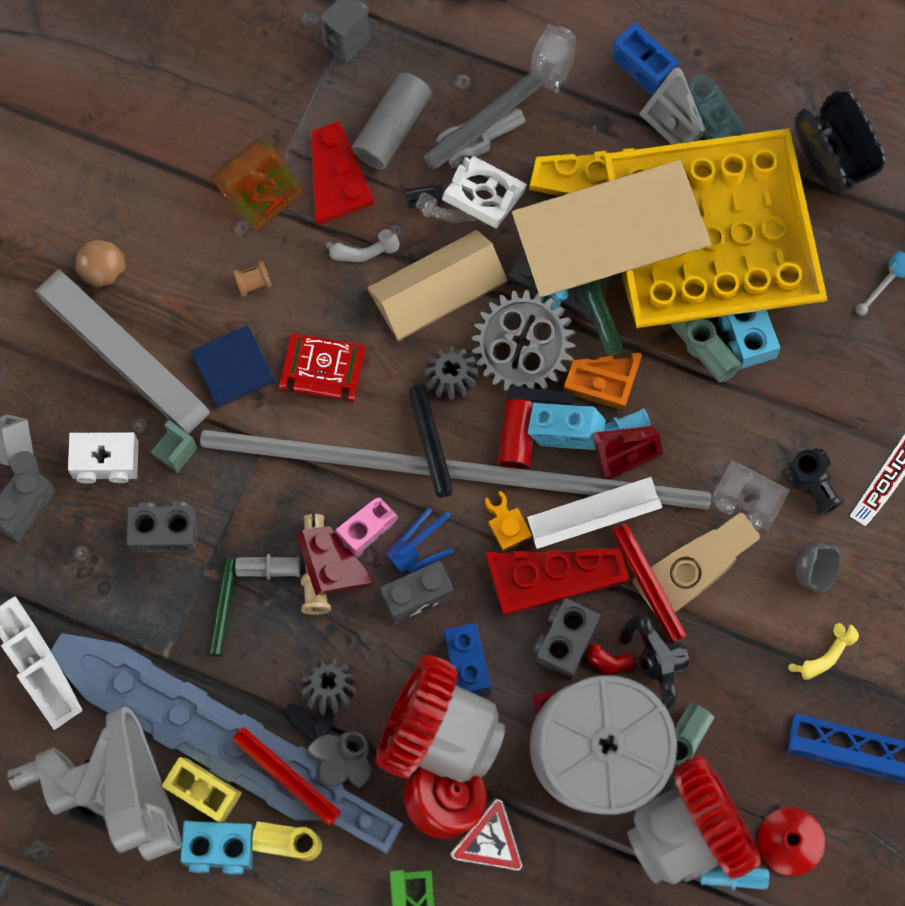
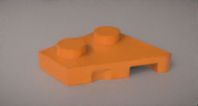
(603, 380)

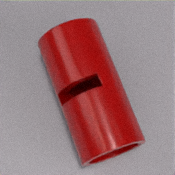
(515, 441)

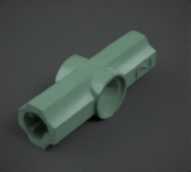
(712, 352)
(689, 735)

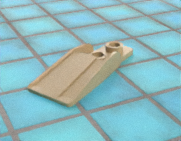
(702, 561)

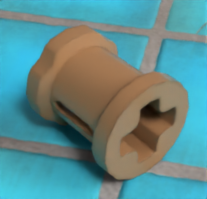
(252, 278)

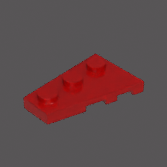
(337, 175)

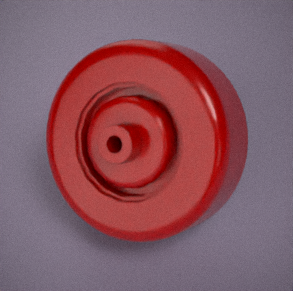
(444, 805)

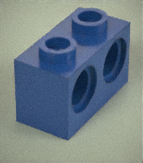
(643, 58)
(467, 656)

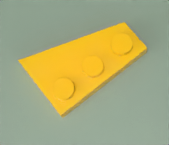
(568, 173)

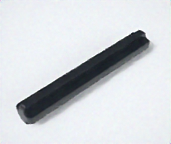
(430, 441)

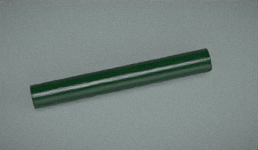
(222, 608)

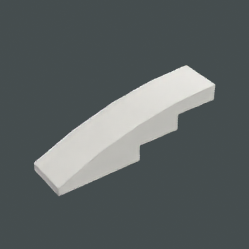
(36, 665)

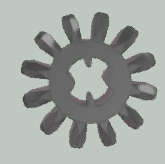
(455, 363)
(328, 675)

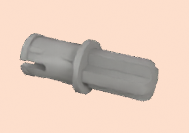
(268, 566)

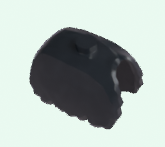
(840, 142)

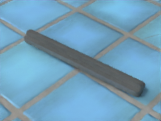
(482, 121)

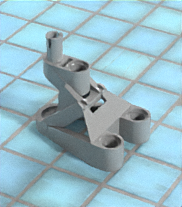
(116, 784)

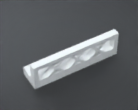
(594, 512)

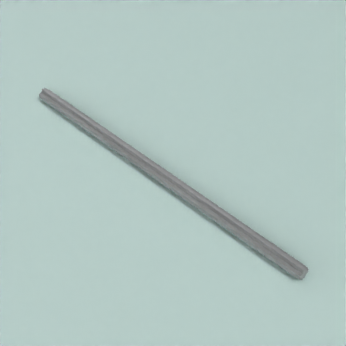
(456, 469)

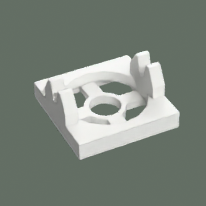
(476, 207)

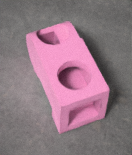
(366, 526)

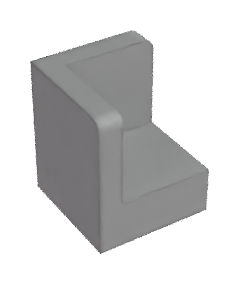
(13, 437)

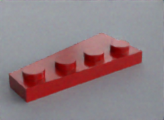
(548, 577)

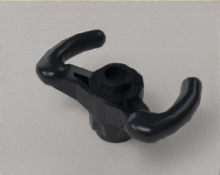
(658, 659)

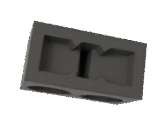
(161, 537)
(572, 640)

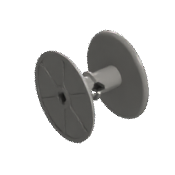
(635, 737)

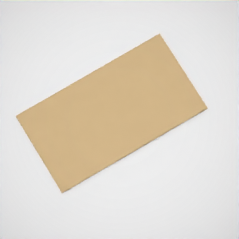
(610, 228)

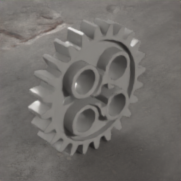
(496, 332)

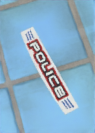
(882, 486)

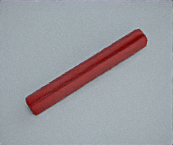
(648, 583)
(286, 776)

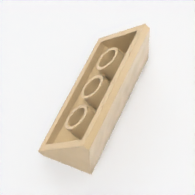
(438, 284)

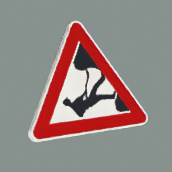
(490, 841)

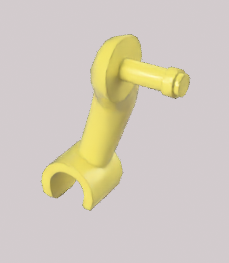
(813, 668)

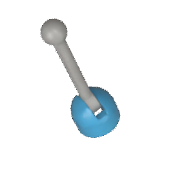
(897, 269)

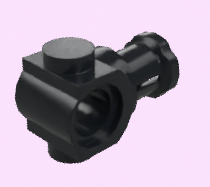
(814, 483)

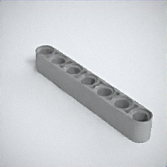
(122, 352)

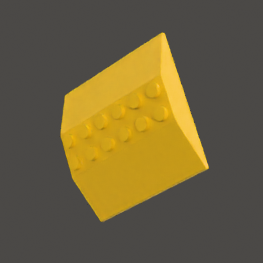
(756, 228)

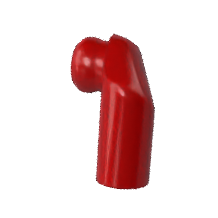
(606, 663)

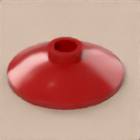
(778, 853)

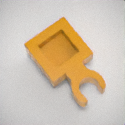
(508, 525)

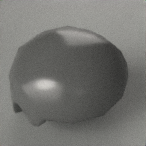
(817, 566)

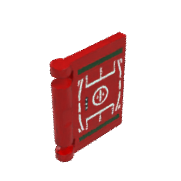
(322, 366)

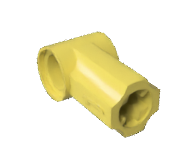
(283, 841)

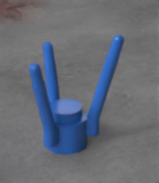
(404, 552)

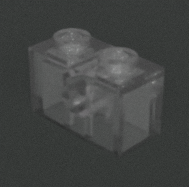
(553, 56)
(737, 484)

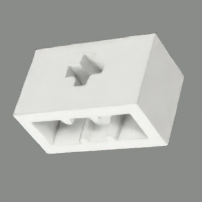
(89, 448)

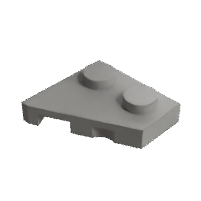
(674, 110)

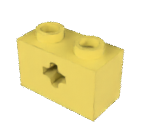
(201, 789)

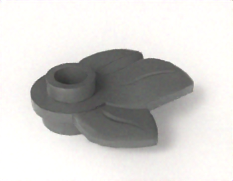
(340, 763)

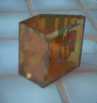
(257, 184)

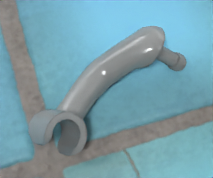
(387, 243)

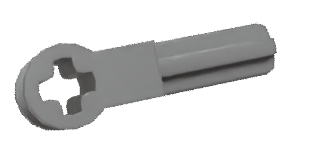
(482, 143)

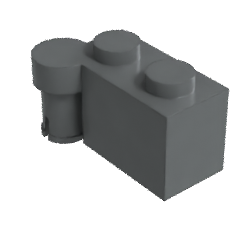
(23, 496)

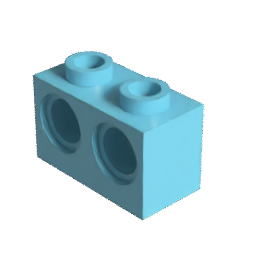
(757, 329)
(565, 425)
(219, 837)

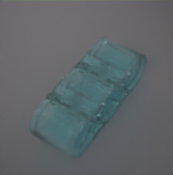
(713, 105)

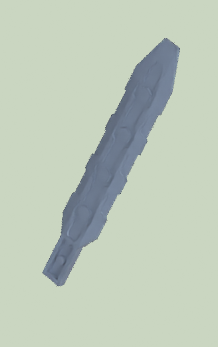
(204, 729)

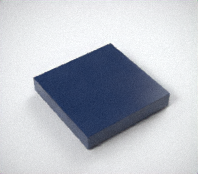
(232, 366)

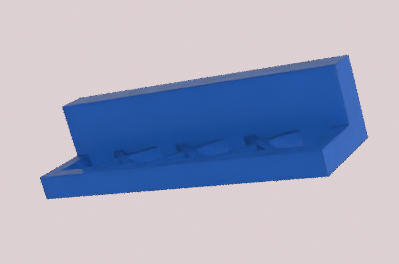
(822, 751)

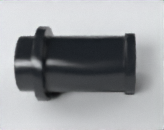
(435, 190)

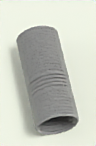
(395, 115)

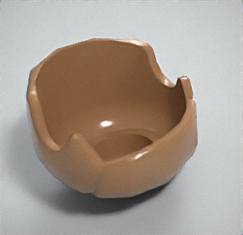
(99, 263)

